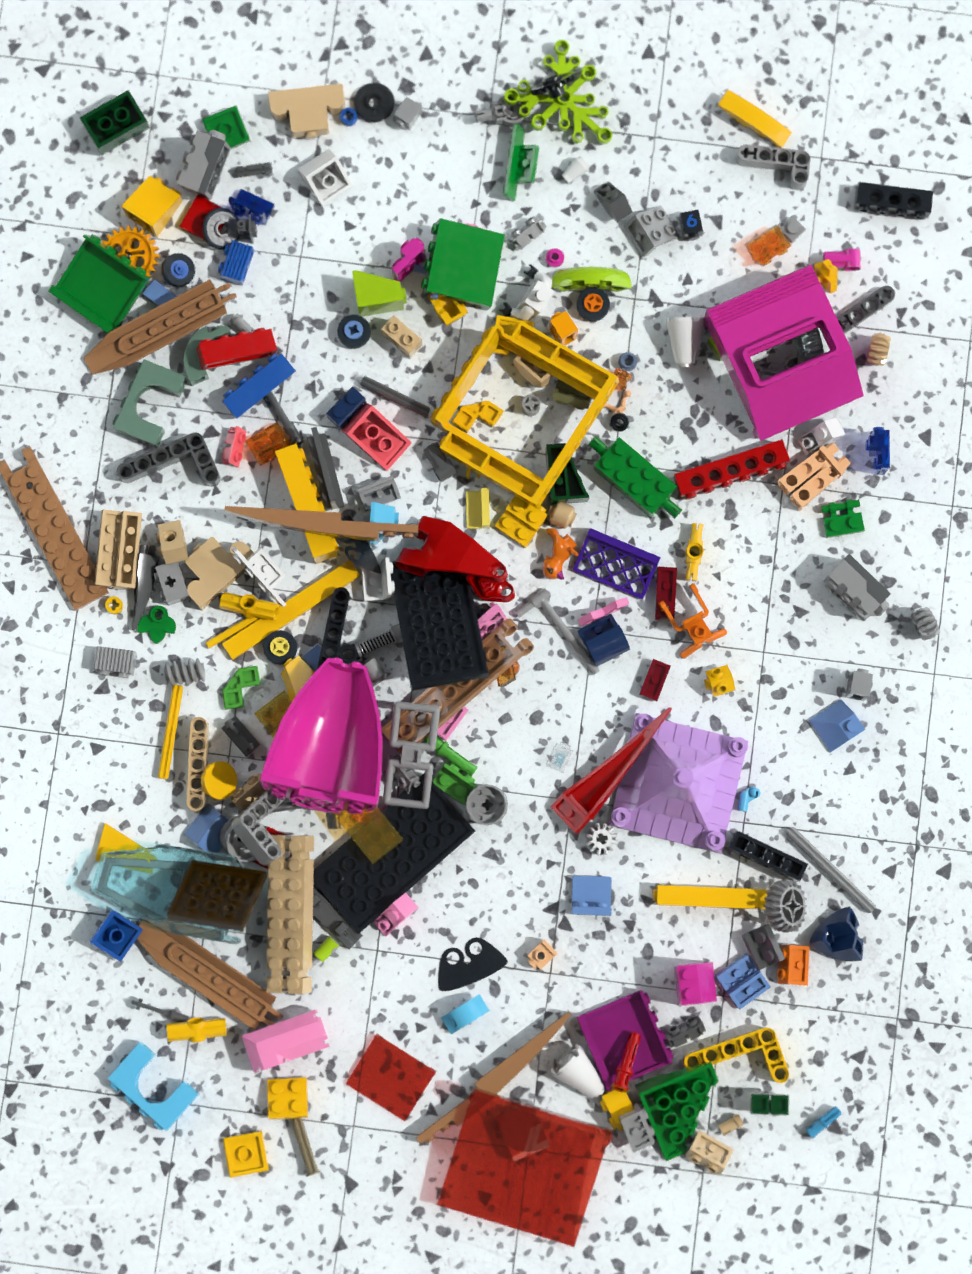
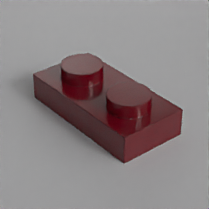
(655, 680)

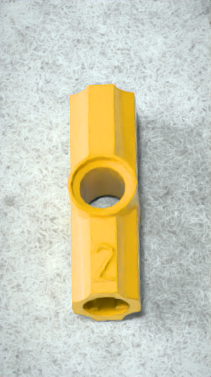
(240, 604)
(196, 1029)

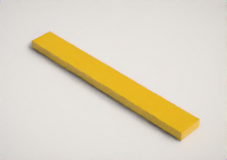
(295, 608)

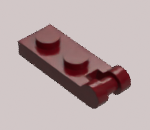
(666, 591)

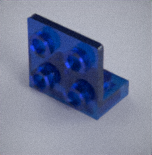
(248, 203)

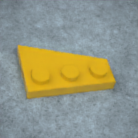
(114, 841)

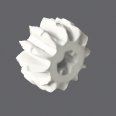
(599, 845)

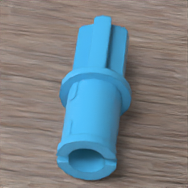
(823, 1122)

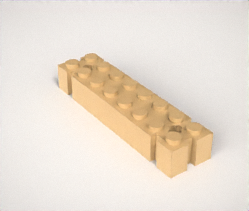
(290, 916)

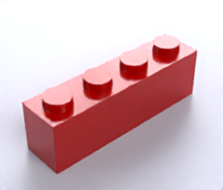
(236, 348)

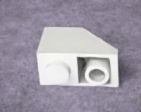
(821, 435)

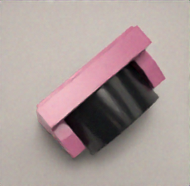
(489, 618)

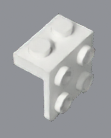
(378, 586)

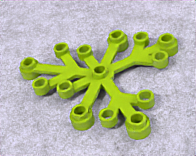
(579, 113)

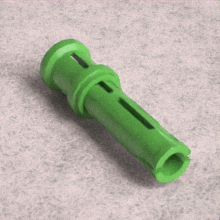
(458, 760)

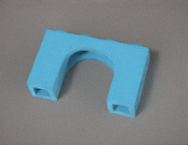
(126, 1079)

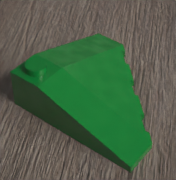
(675, 1103)

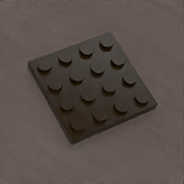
(217, 895)

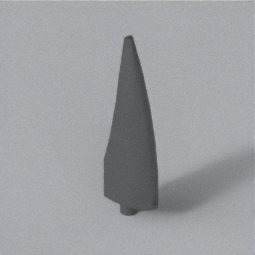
(144, 583)

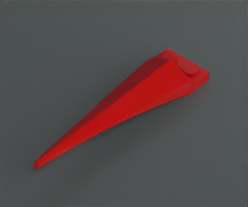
(588, 795)

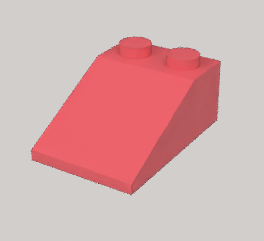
(376, 436)

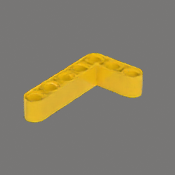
(739, 1049)

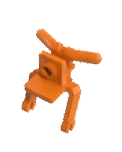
(695, 626)

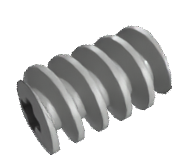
(184, 671)

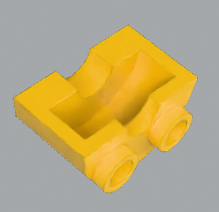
(448, 309)

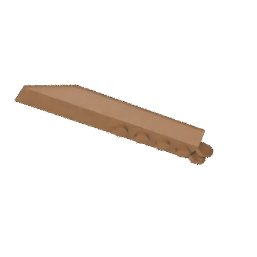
(159, 327)
(209, 975)

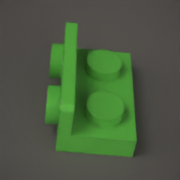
(454, 783)

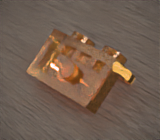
(267, 442)

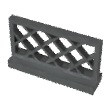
(325, 470)

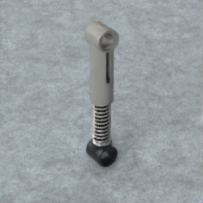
(360, 650)

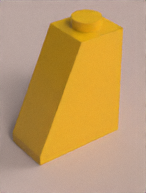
(295, 675)

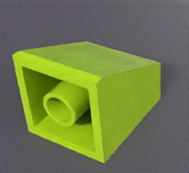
(377, 294)

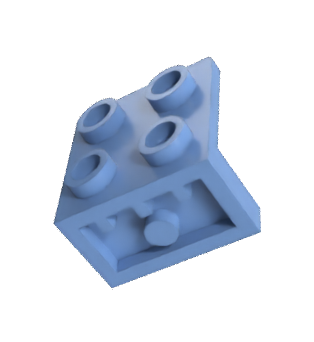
(591, 895)

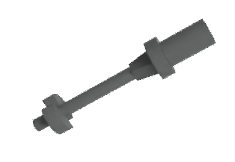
(171, 1014)

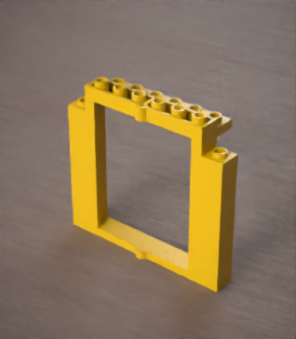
(547, 356)

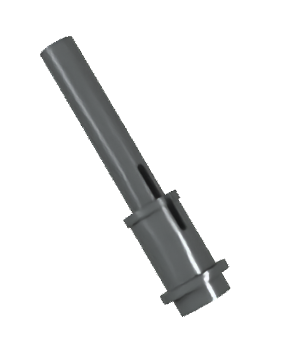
(289, 427)

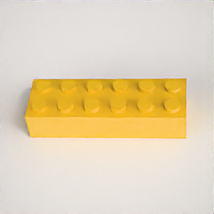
(305, 498)

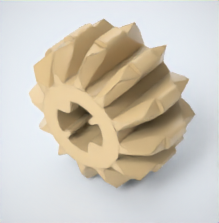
(878, 349)

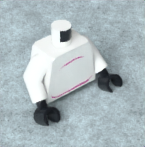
(534, 298)

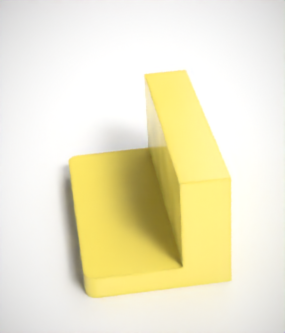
(478, 509)

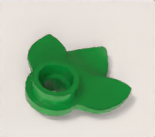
(157, 627)

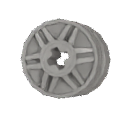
(478, 797)
(232, 846)

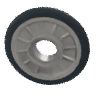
(211, 224)

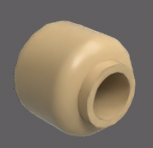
(562, 514)

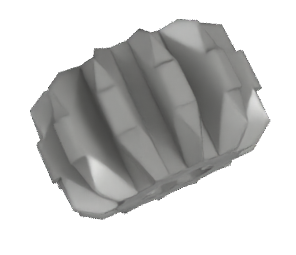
(925, 623)

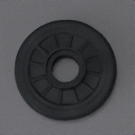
(371, 91)

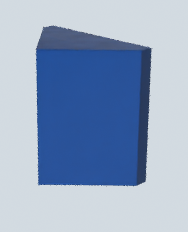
(116, 935)

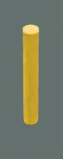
(230, 631)

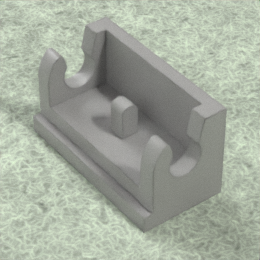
(381, 492)

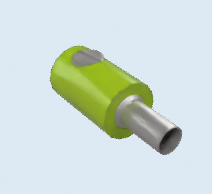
(324, 951)

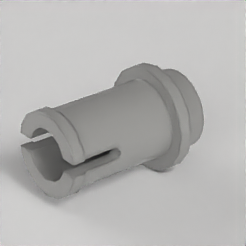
(241, 324)

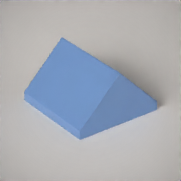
(206, 829)

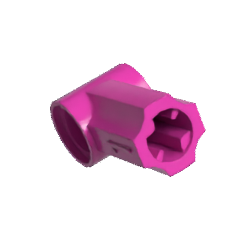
(847, 259)

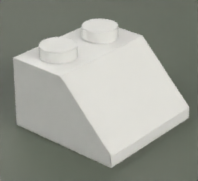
(325, 177)

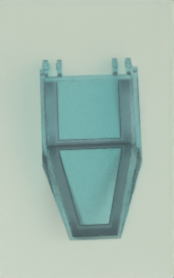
(148, 880)

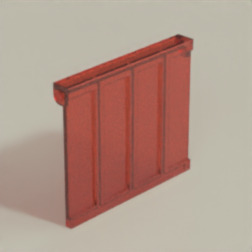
(524, 1166)

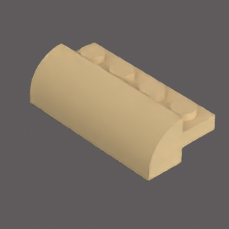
(118, 549)

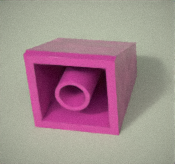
(695, 983)

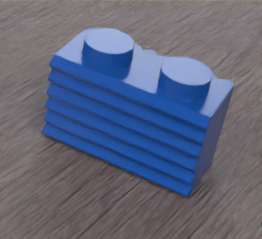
(236, 262)

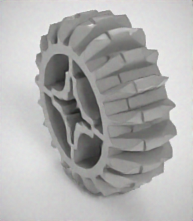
(785, 906)

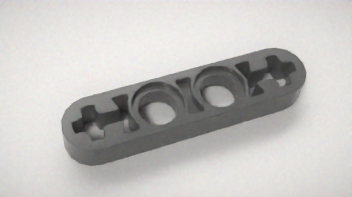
(863, 310)

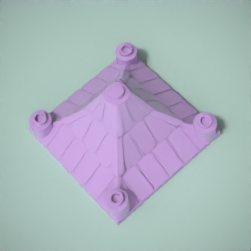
(680, 785)

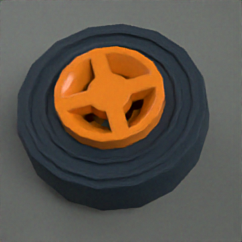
(594, 297)

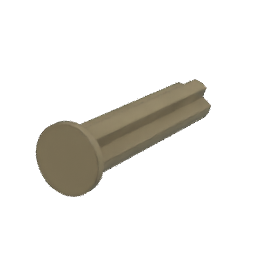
(305, 1147)

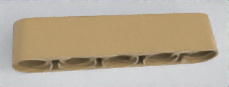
(194, 755)

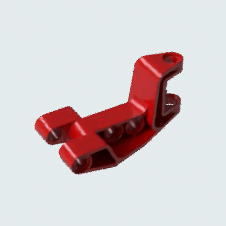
(453, 550)

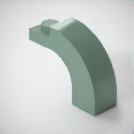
(191, 361)

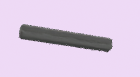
(395, 396)

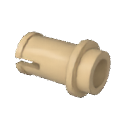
(731, 1124)

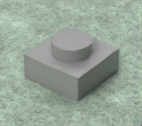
(792, 229)

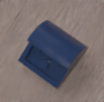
(604, 640)

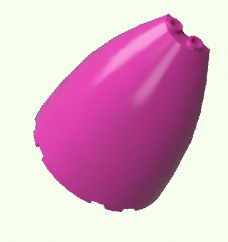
(329, 743)

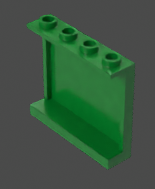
(463, 263)
(100, 284)

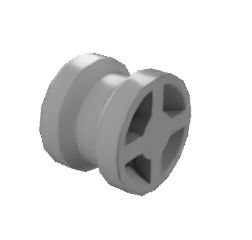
(530, 401)

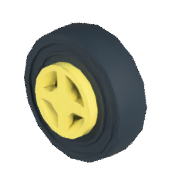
(275, 642)

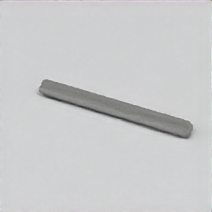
(831, 870)

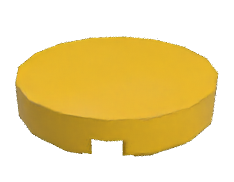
(219, 780)

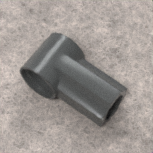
(441, 465)

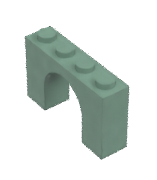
(148, 377)

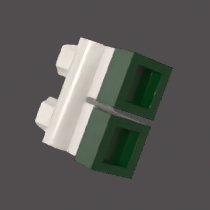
(769, 1104)

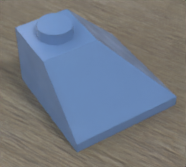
(836, 725)

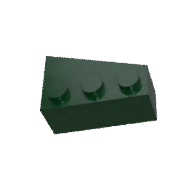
(569, 484)

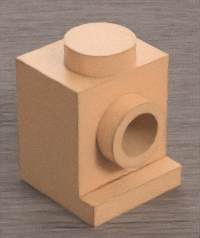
(546, 949)

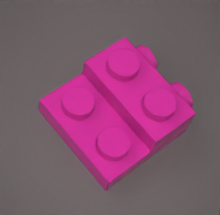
(411, 253)

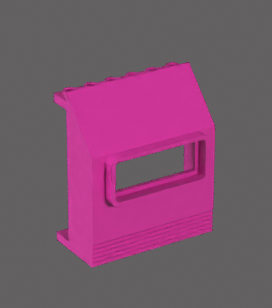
(772, 317)

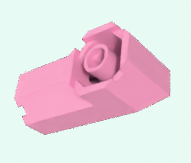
(285, 1040)

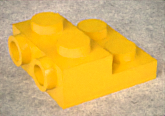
(521, 521)

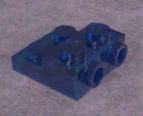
(879, 445)

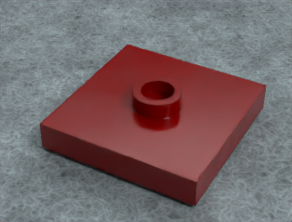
(195, 216)

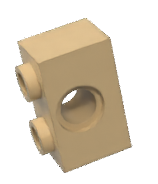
(401, 337)
(172, 542)

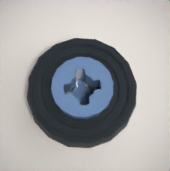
(357, 337)

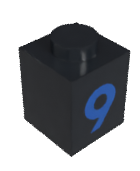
(691, 225)

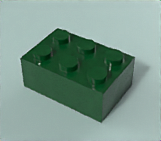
(114, 122)

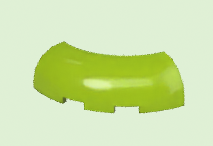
(591, 276)

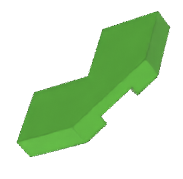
(233, 690)

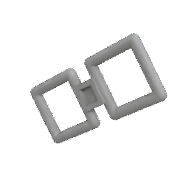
(411, 755)

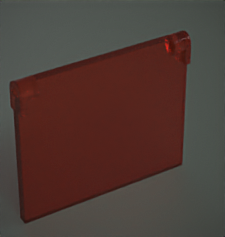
(391, 1077)

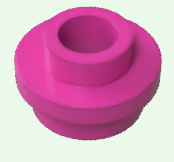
(554, 263)

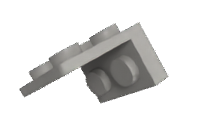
(651, 230)

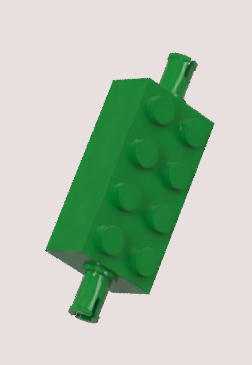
(635, 477)

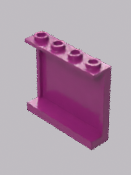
(608, 1032)

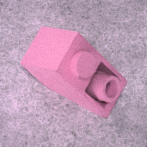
(395, 914)

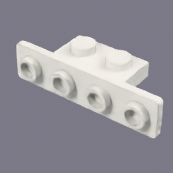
(264, 569)

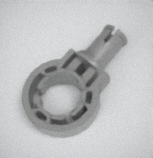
(498, 114)

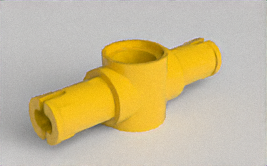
(694, 542)

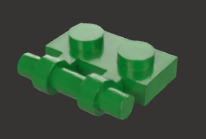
(843, 524)

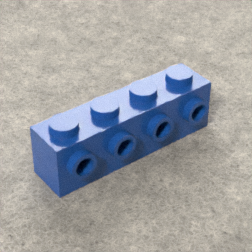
(259, 385)

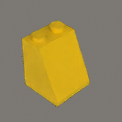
(152, 205)

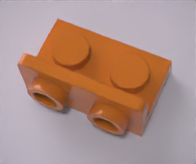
(795, 966)

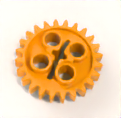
(125, 240)

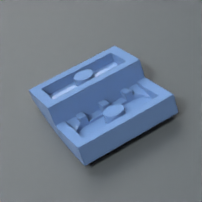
(742, 981)

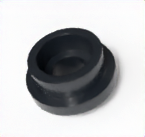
(617, 426)

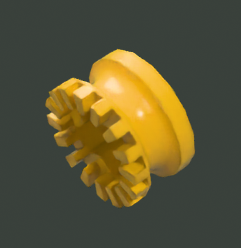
(118, 609)

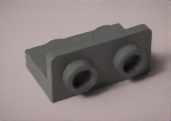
(763, 947)

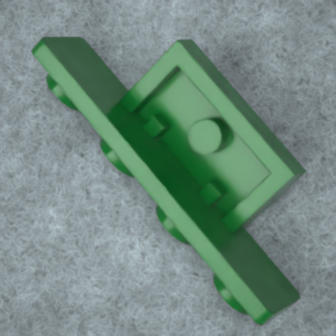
(521, 163)

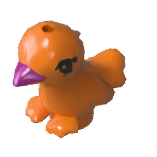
(561, 551)

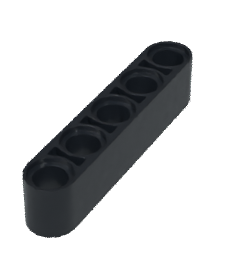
(336, 625)

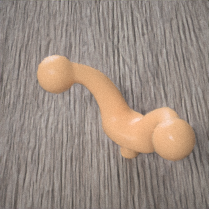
(621, 408)

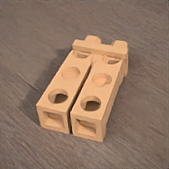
(828, 471)

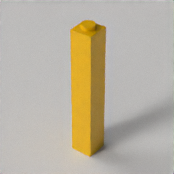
(709, 897)

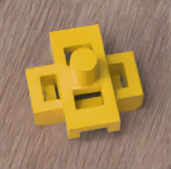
(827, 275)

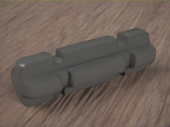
(254, 169)

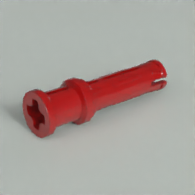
(625, 1070)

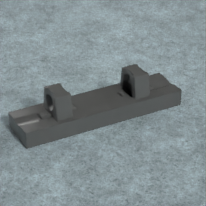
(332, 919)

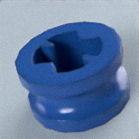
(344, 120)

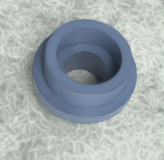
(627, 355)

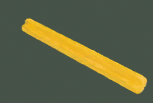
(170, 731)

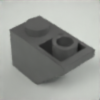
(613, 201)

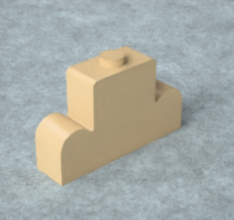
(307, 108)
(214, 569)

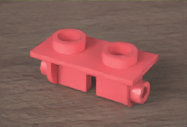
(236, 438)

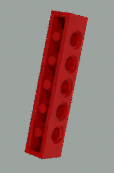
(775, 449)

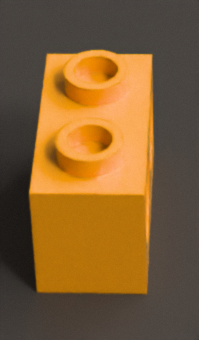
(563, 328)

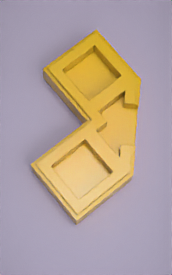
(469, 413)

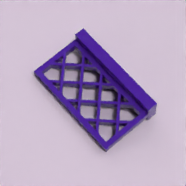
(621, 547)

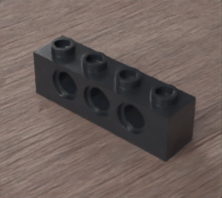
(922, 199)
(767, 856)

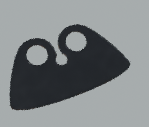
(366, 557)
(462, 974)

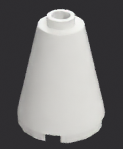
(684, 338)
(578, 1072)

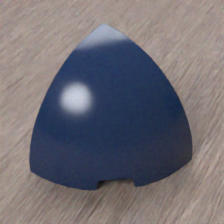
(838, 936)

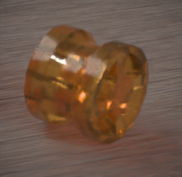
(623, 377)

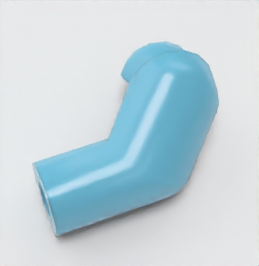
(746, 796)

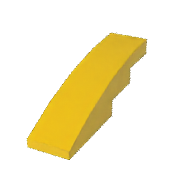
(754, 118)

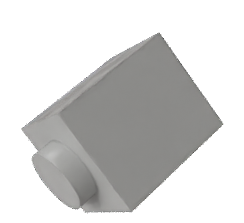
(407, 113)

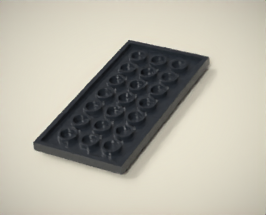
(438, 628)
(366, 889)

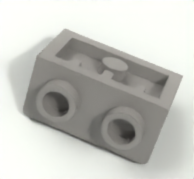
(636, 1128)

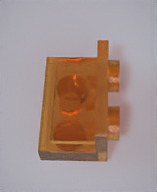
(767, 245)

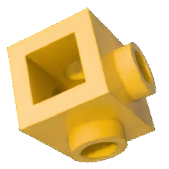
(719, 680)

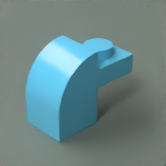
(465, 1014)

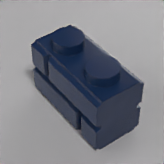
(346, 408)

